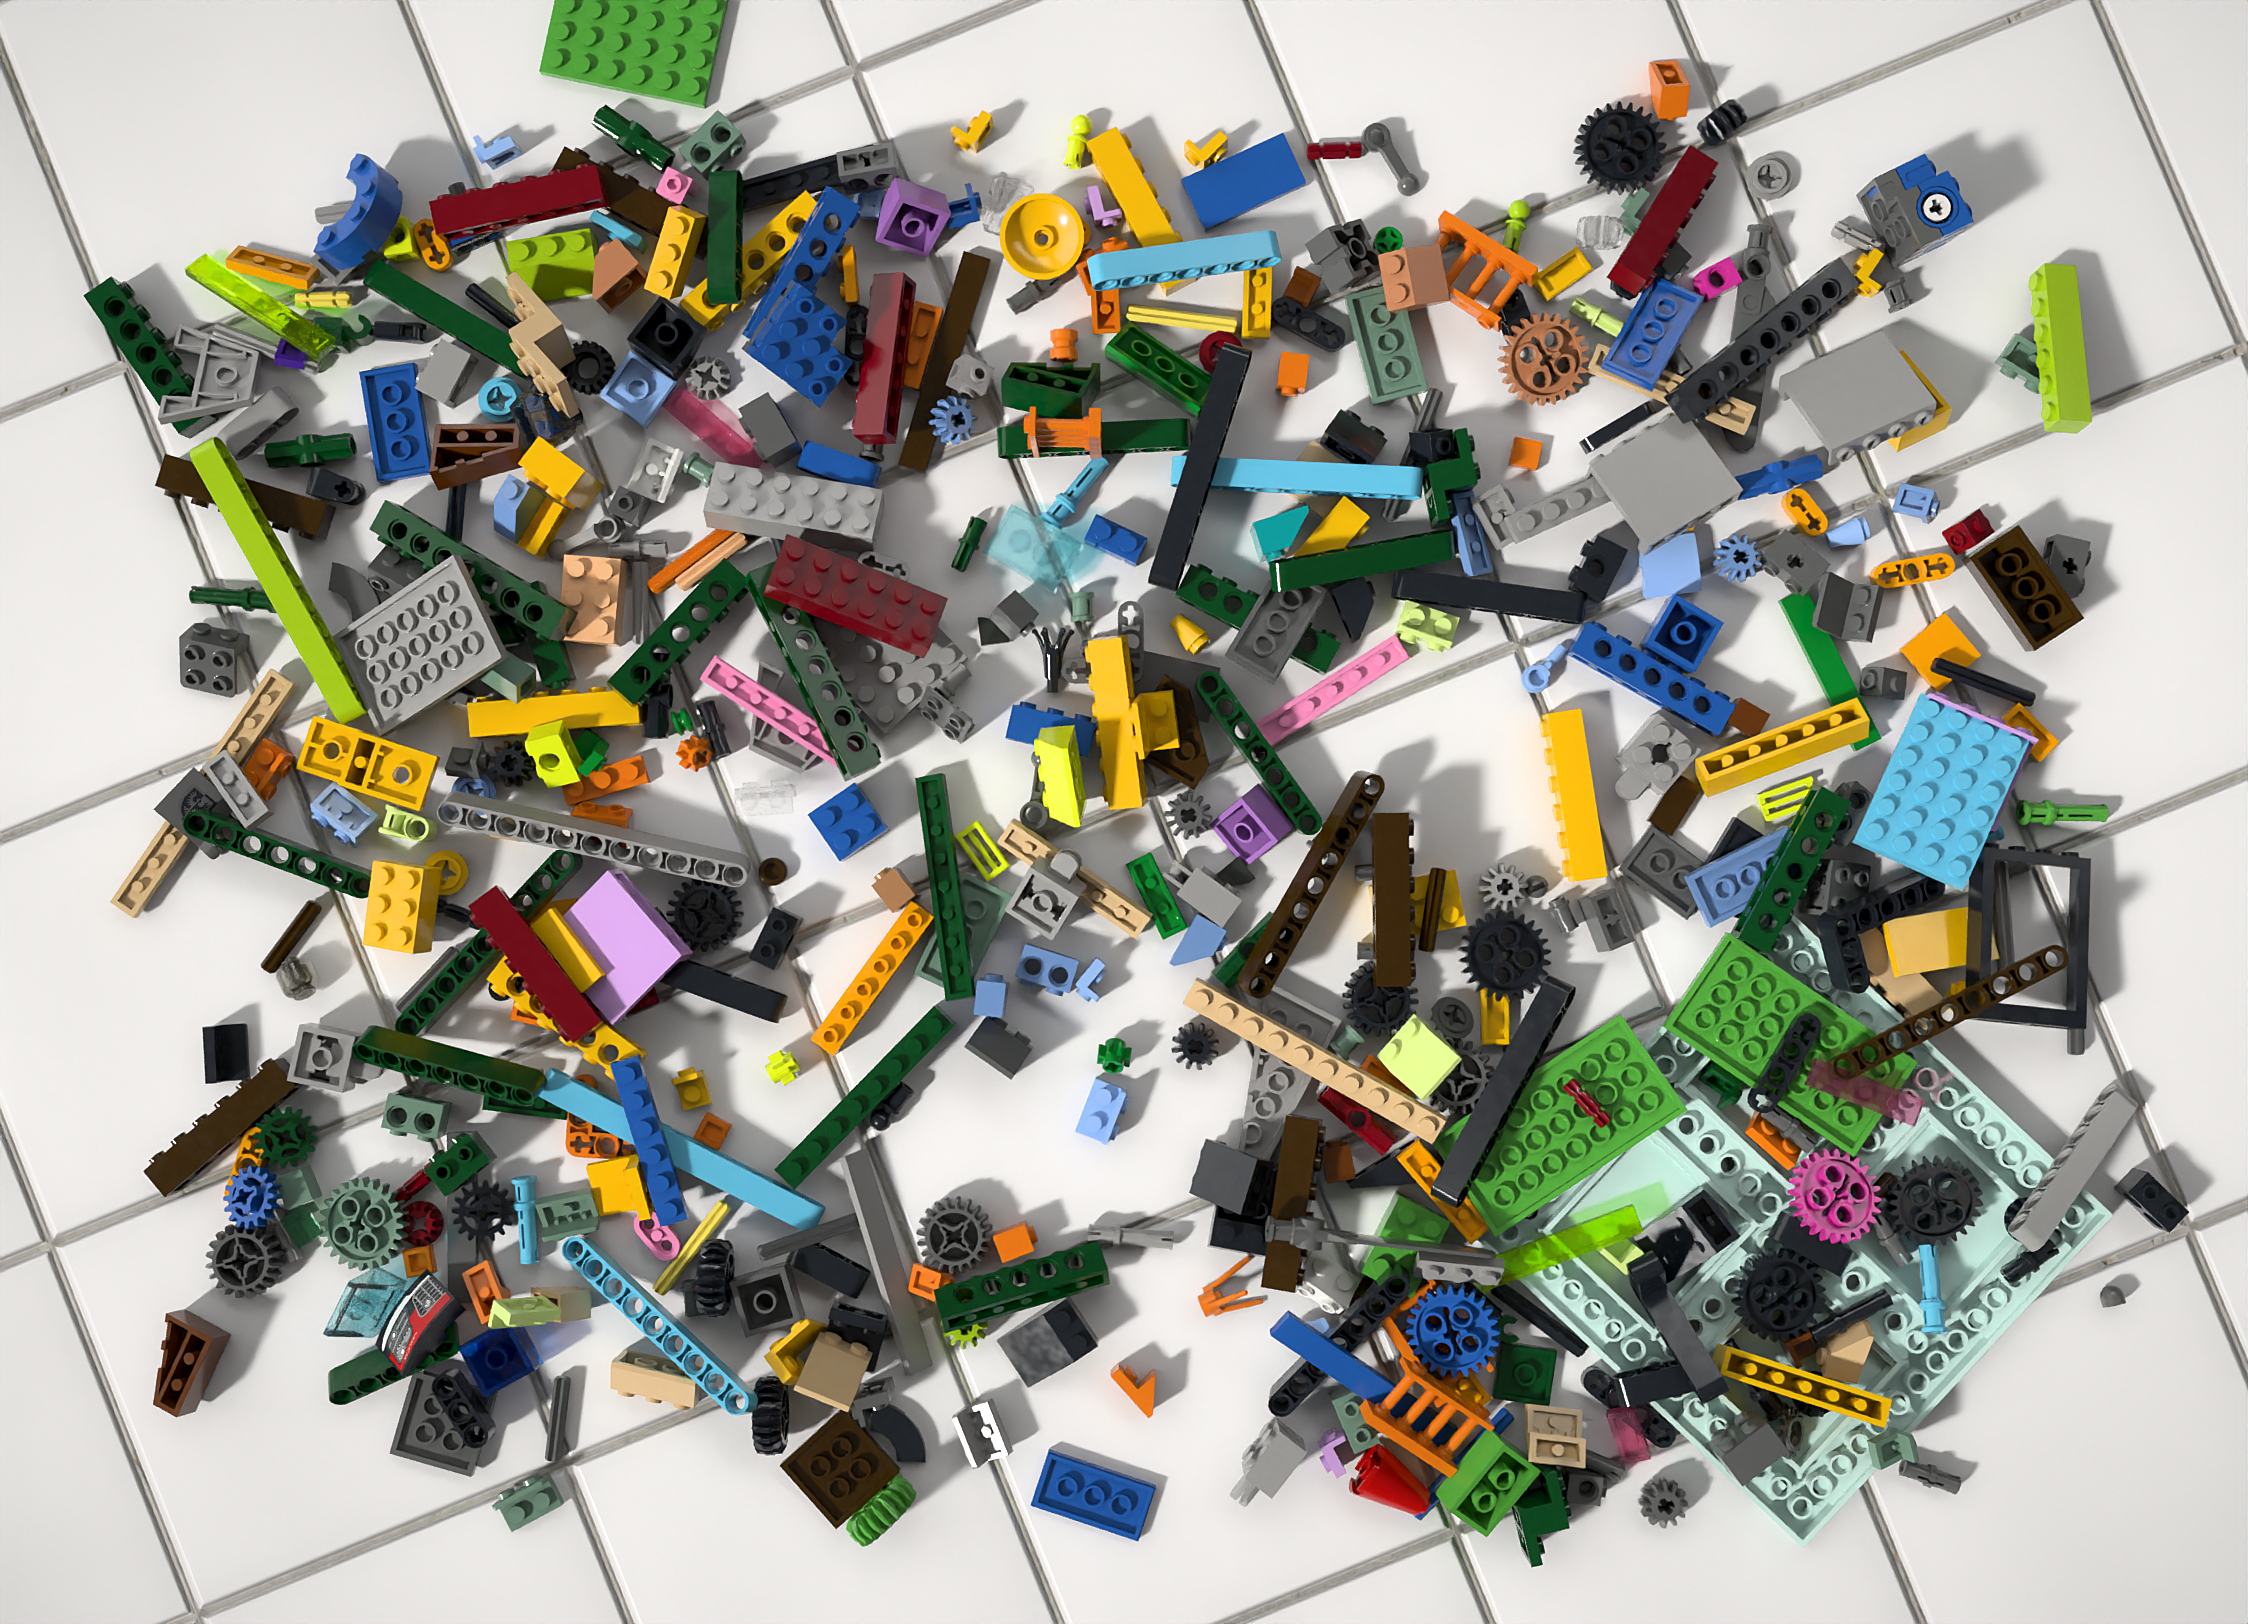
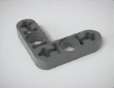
(1136, 655)

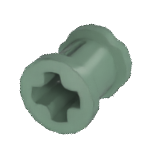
(698, 468)
(1082, 606)
(1347, 1042)

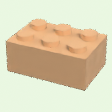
(597, 592)

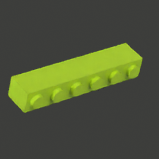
(2060, 348)

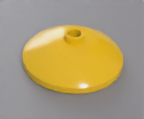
(1039, 216)

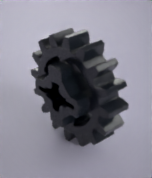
(498, 1211)

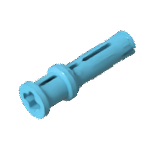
(1067, 502)
(525, 1207)
(1932, 1304)

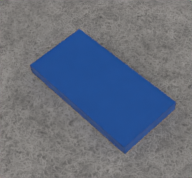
(1243, 182)
(1652, 333)
(396, 422)
(1093, 1495)

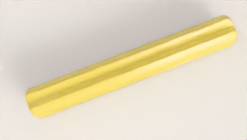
(1181, 318)
(691, 1247)

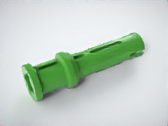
(2049, 812)

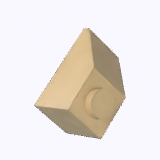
(572, 1300)
(1846, 1353)

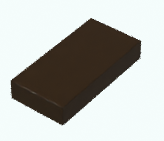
(1674, 805)

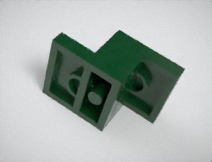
(1450, 477)
(1541, 1512)

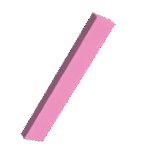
(1333, 690)
(768, 707)

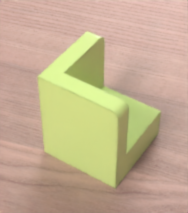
(1621, 1253)

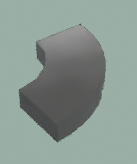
(354, 589)

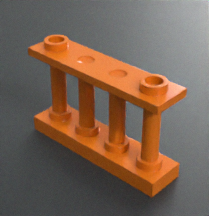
(1497, 258)
(1065, 432)
(1401, 1338)
(1421, 1443)

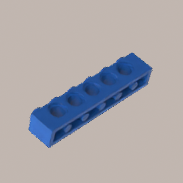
(800, 254)
(1717, 703)

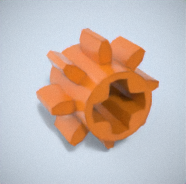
(694, 753)

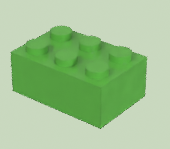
(1403, 1220)
(1487, 1482)

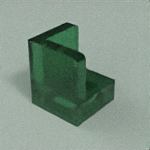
(335, 327)
(302, 1224)

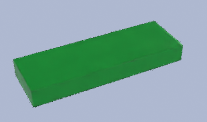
(1156, 895)

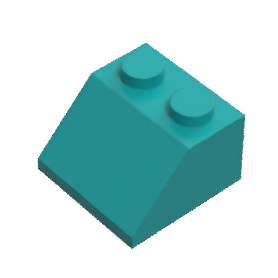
(1276, 533)

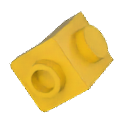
(1212, 151)
(1864, 266)

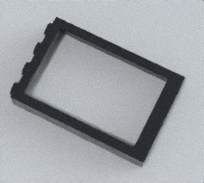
(1980, 937)

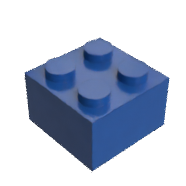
(1681, 634)
(848, 822)

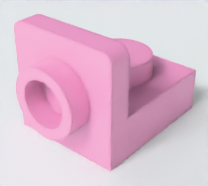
(676, 186)

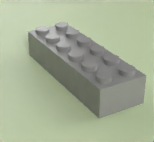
(796, 505)

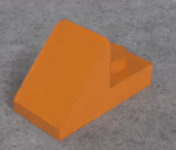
(1105, 311)
(484, 1288)
(1140, 1393)

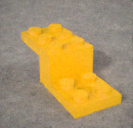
(368, 763)

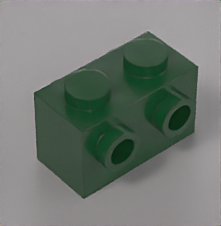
(460, 1163)

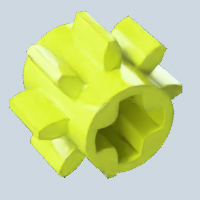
(782, 1067)

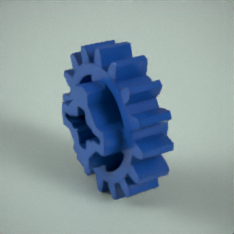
(252, 1197)

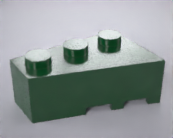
(1053, 390)

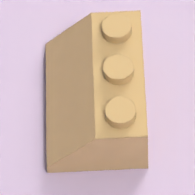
(653, 1378)

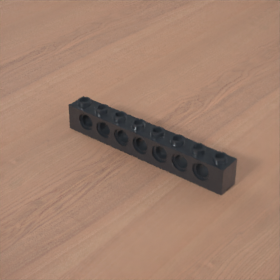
(1833, 278)

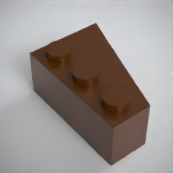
(474, 452)
(188, 1361)

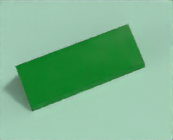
(1159, 368)

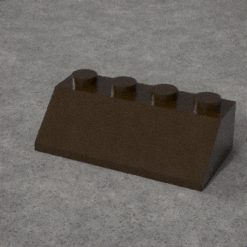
(2022, 589)

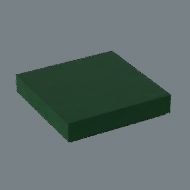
(1524, 1373)

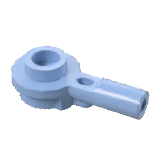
(1536, 677)

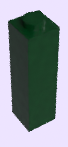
(550, 658)

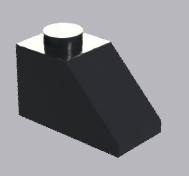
(1354, 605)

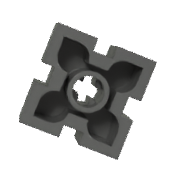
(1344, 256)

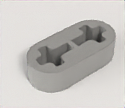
(886, 564)

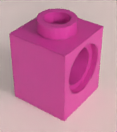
(1725, 272)

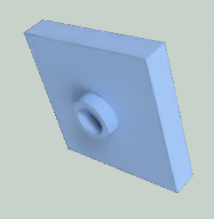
(638, 389)

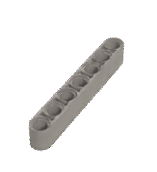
(2072, 1167)

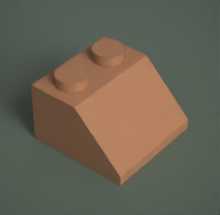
(615, 275)
(1414, 278)

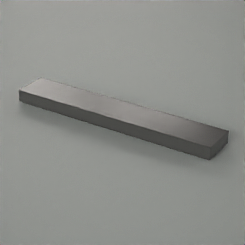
(460, 1251)

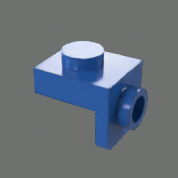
(964, 210)

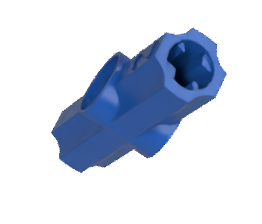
(1779, 476)

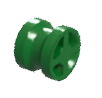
(1388, 237)

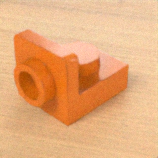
(926, 1279)

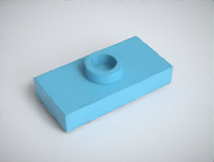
(618, 231)

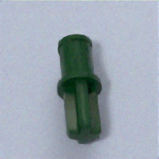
(968, 543)

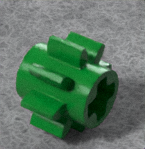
(1114, 1055)

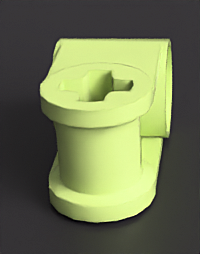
(404, 823)

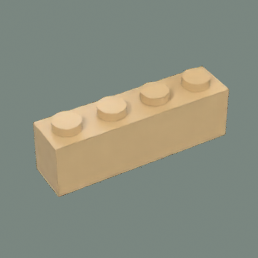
(1907, 992)

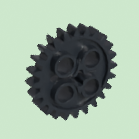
(1608, 170)
(1524, 940)
(1908, 1207)
(1792, 1315)

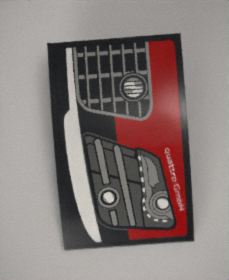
(418, 1323)

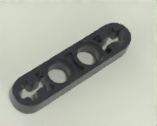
(1779, 1059)
(1650, 1434)

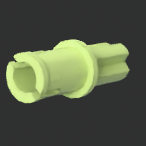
(1596, 316)

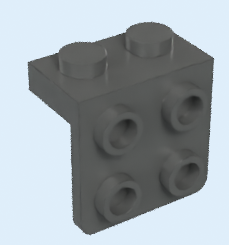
(210, 658)

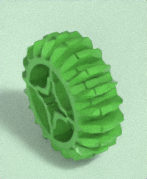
(881, 1511)

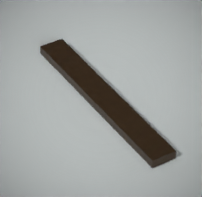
(947, 348)

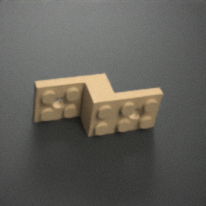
(541, 345)

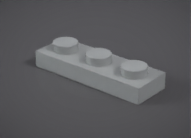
(237, 790)
(1458, 1268)

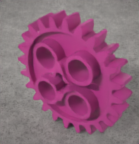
(1856, 1212)

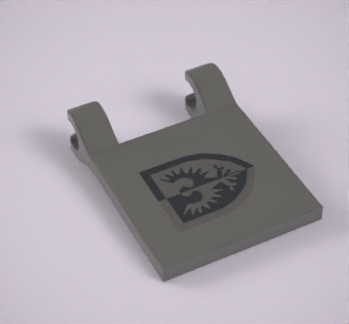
(189, 795)

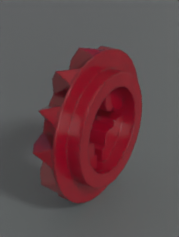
(1207, 351)
(433, 1224)

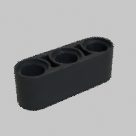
(1797, 1238)
(830, 1268)
(1650, 1384)
(463, 1422)

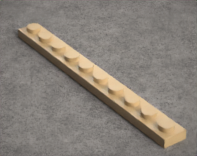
(169, 841)
(1315, 1060)

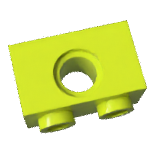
(556, 740)

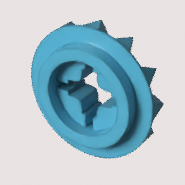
(490, 393)

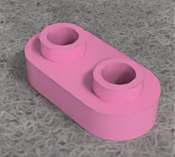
(655, 1237)

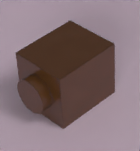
(1337, 1161)

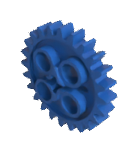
(1478, 1325)

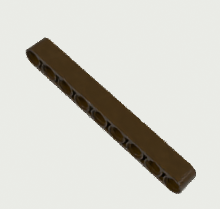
(1298, 889)
(1961, 1011)

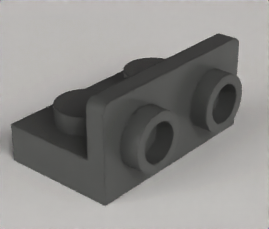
(871, 1397)

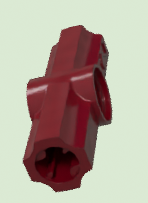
(1370, 1130)

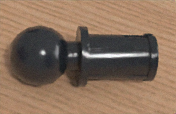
(881, 1118)

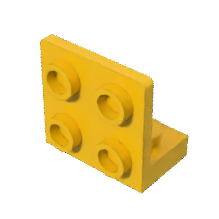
(1154, 722)
(620, 1186)
(785, 1350)

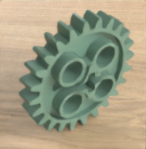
(364, 1223)

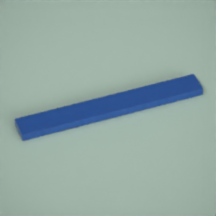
(1351, 1371)

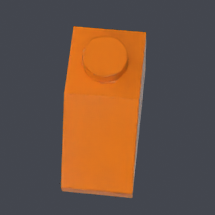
(1668, 89)

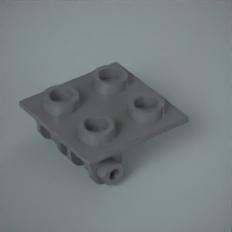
(939, 710)

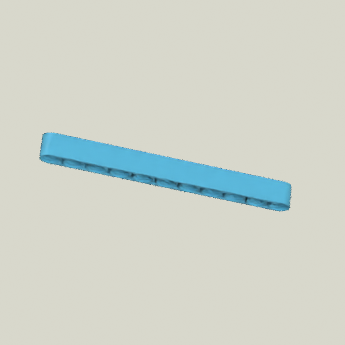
(687, 1153)

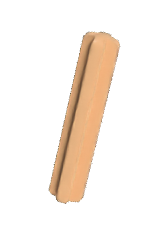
(711, 560)

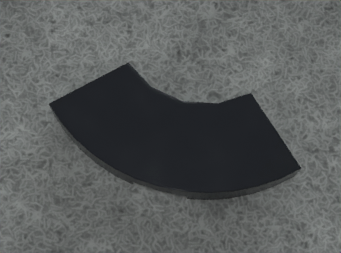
(901, 1432)

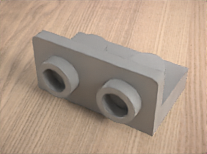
(1491, 510)

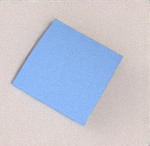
(1671, 567)

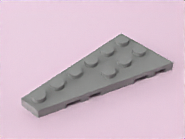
(1275, 1084)

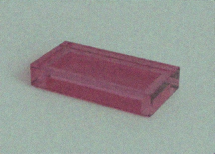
(1628, 1434)

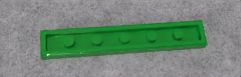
(1824, 659)

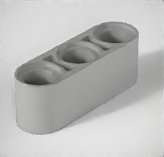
(258, 423)

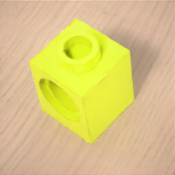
(405, 250)

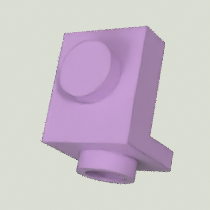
(1094, 206)
(1330, 1458)

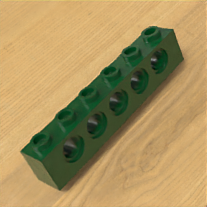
(106, 301)
(722, 576)
(1190, 593)
(1776, 876)
(1015, 1298)

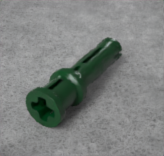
(248, 598)

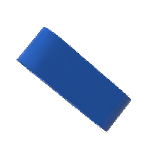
(837, 466)

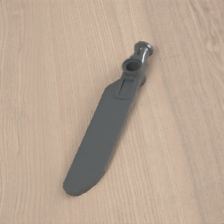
(1751, 304)
(1310, 1234)

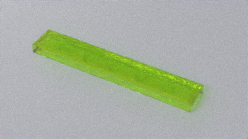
(261, 307)
(1568, 1244)

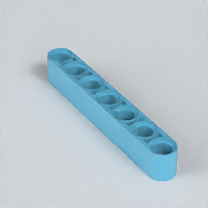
(1184, 260)

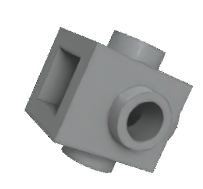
(970, 377)

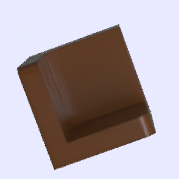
(1302, 287)
(1747, 718)
(1798, 1348)

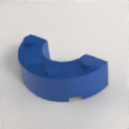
(367, 220)

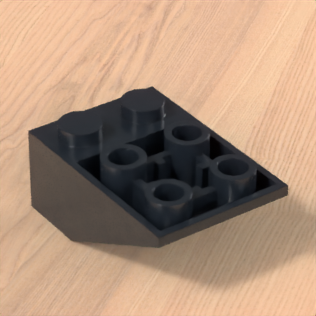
(1241, 1232)
(1687, 1234)

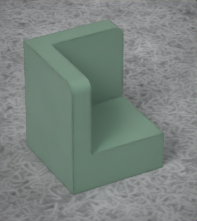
(298, 1187)

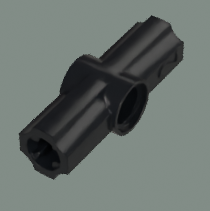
(657, 706)

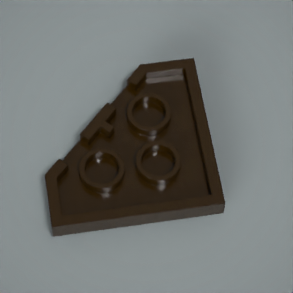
(1189, 760)

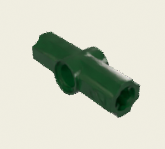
(633, 139)
(310, 450)
(1230, 967)

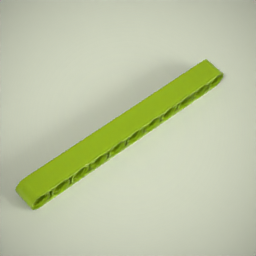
(278, 578)

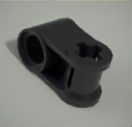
(1512, 314)
(333, 487)

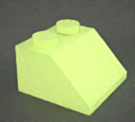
(1419, 1057)

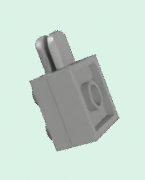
(1653, 758)
(1048, 893)
(326, 1059)
(1269, 1462)

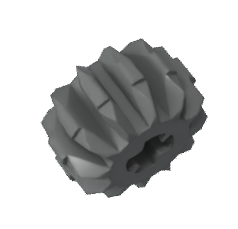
(1186, 806)
(1652, 1506)

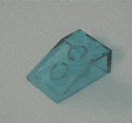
(1033, 549)
(366, 1304)

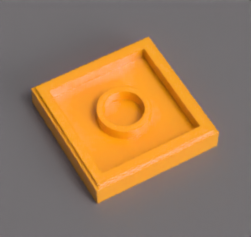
(1938, 640)

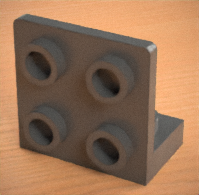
(1847, 608)
(1834, 885)

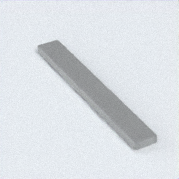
(886, 1261)

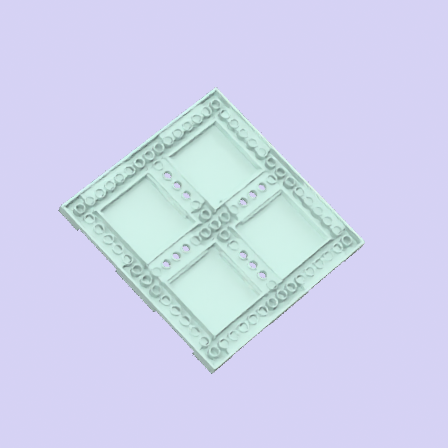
(1902, 1361)

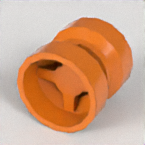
(1064, 345)

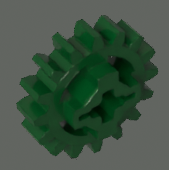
(292, 1125)

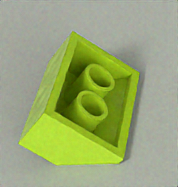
(556, 263)

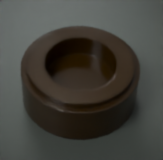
(773, 871)

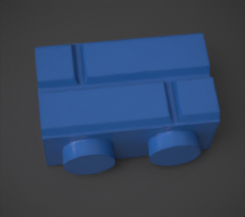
(1115, 540)

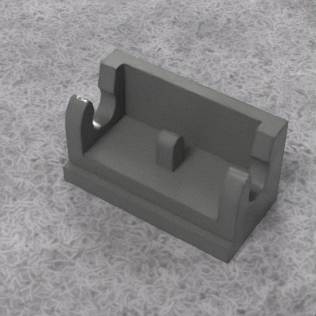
(1606, 920)

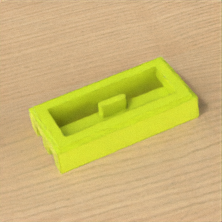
(1764, 807)
(969, 831)

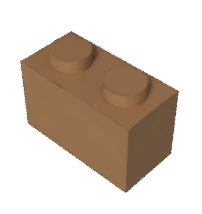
(894, 888)

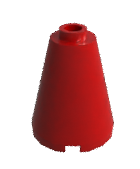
(1389, 1482)

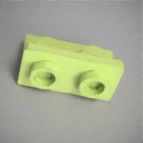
(1426, 626)
(522, 1312)

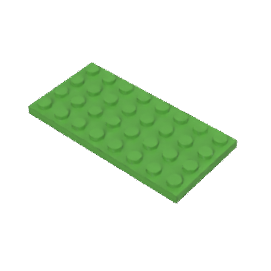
(1740, 1013)
(1551, 1138)

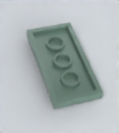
(1385, 347)
(983, 914)

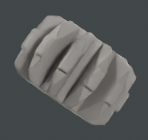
(1509, 894)

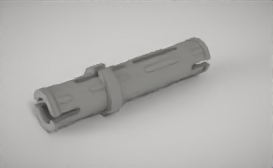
(1130, 1236)

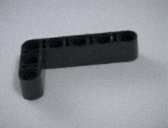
(1842, 925)
(1650, 1286)

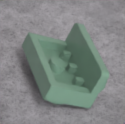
(2020, 361)
(568, 1214)

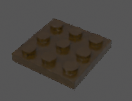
(840, 1467)

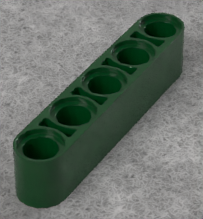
(725, 237)
(375, 1371)

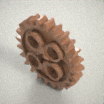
(1565, 345)

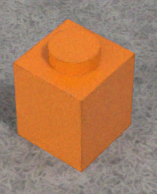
(1292, 374)
(1015, 1241)

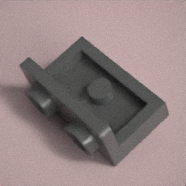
(393, 571)

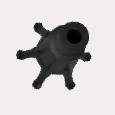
(1052, 656)

